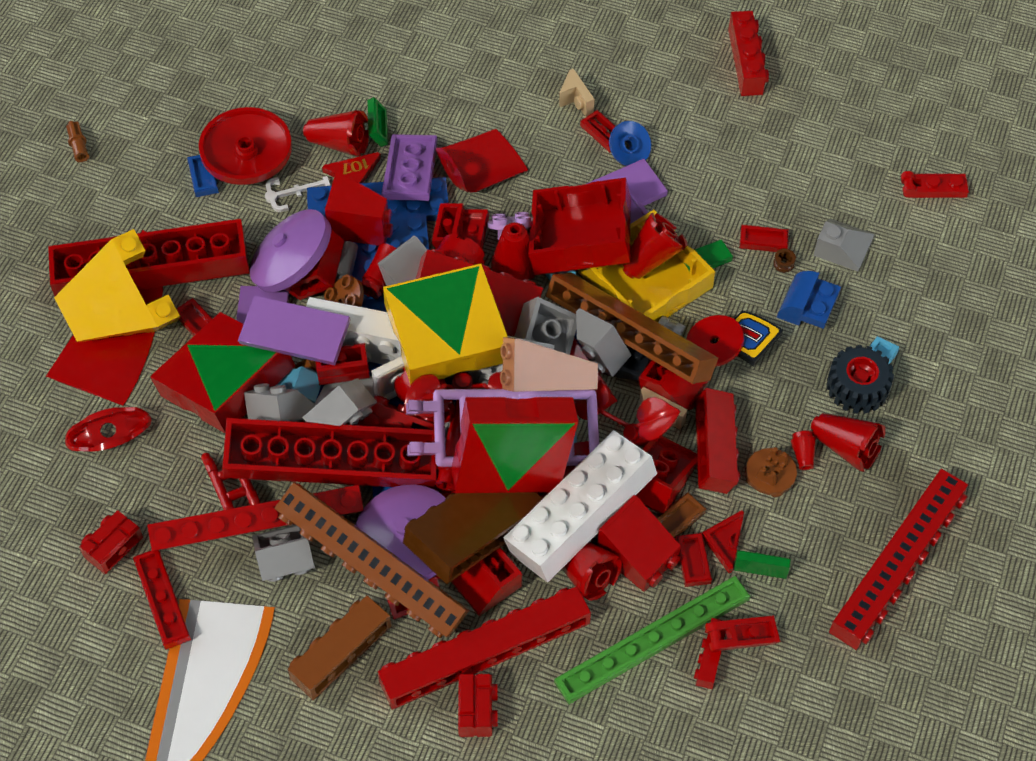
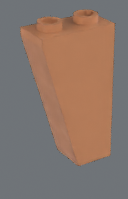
(544, 369)

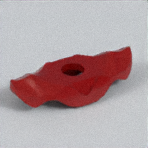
(87, 434)

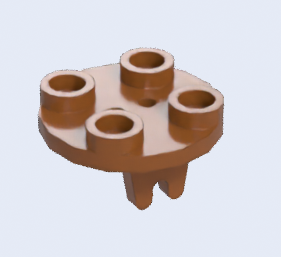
(346, 291)
(766, 480)

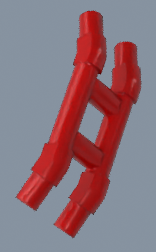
(227, 497)

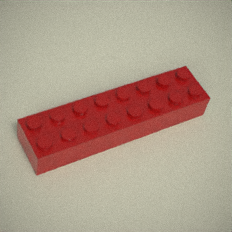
(169, 256)
(326, 453)

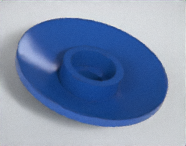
(637, 139)

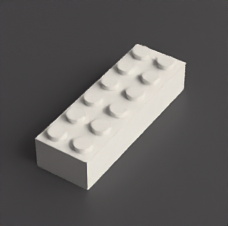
(580, 505)

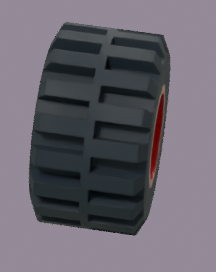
(860, 379)

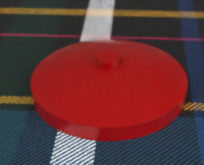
(245, 145)

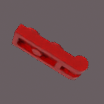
(934, 185)
(743, 633)

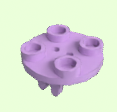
(499, 221)

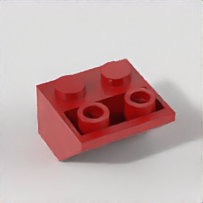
(670, 385)
(489, 581)

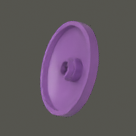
(290, 250)
(390, 512)

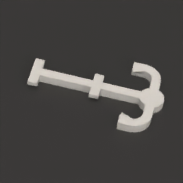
(271, 196)

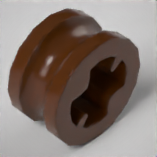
(786, 254)

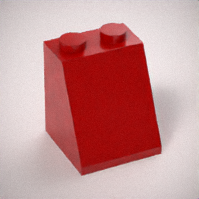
(358, 212)
(640, 544)

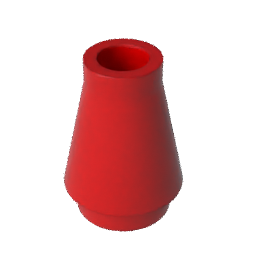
(804, 449)

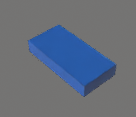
(202, 180)

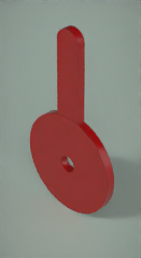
(721, 327)

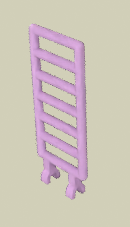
(437, 408)

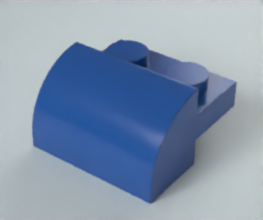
(809, 300)

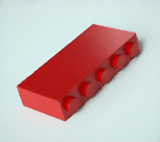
(507, 291)

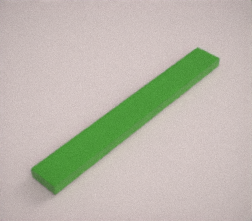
(651, 640)

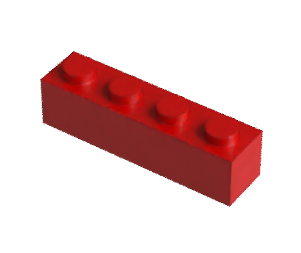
(708, 663)

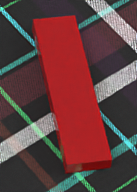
(161, 599)

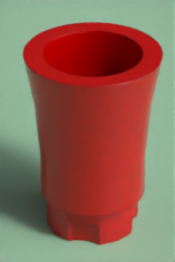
(372, 279)

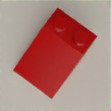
(673, 468)

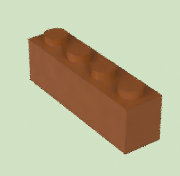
(339, 647)

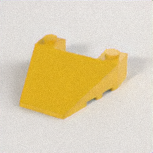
(105, 299)

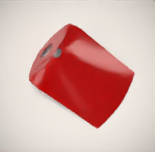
(480, 161)

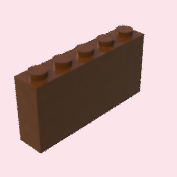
(465, 529)

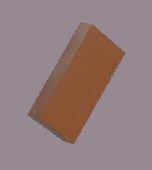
(682, 515)

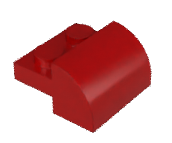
(455, 219)

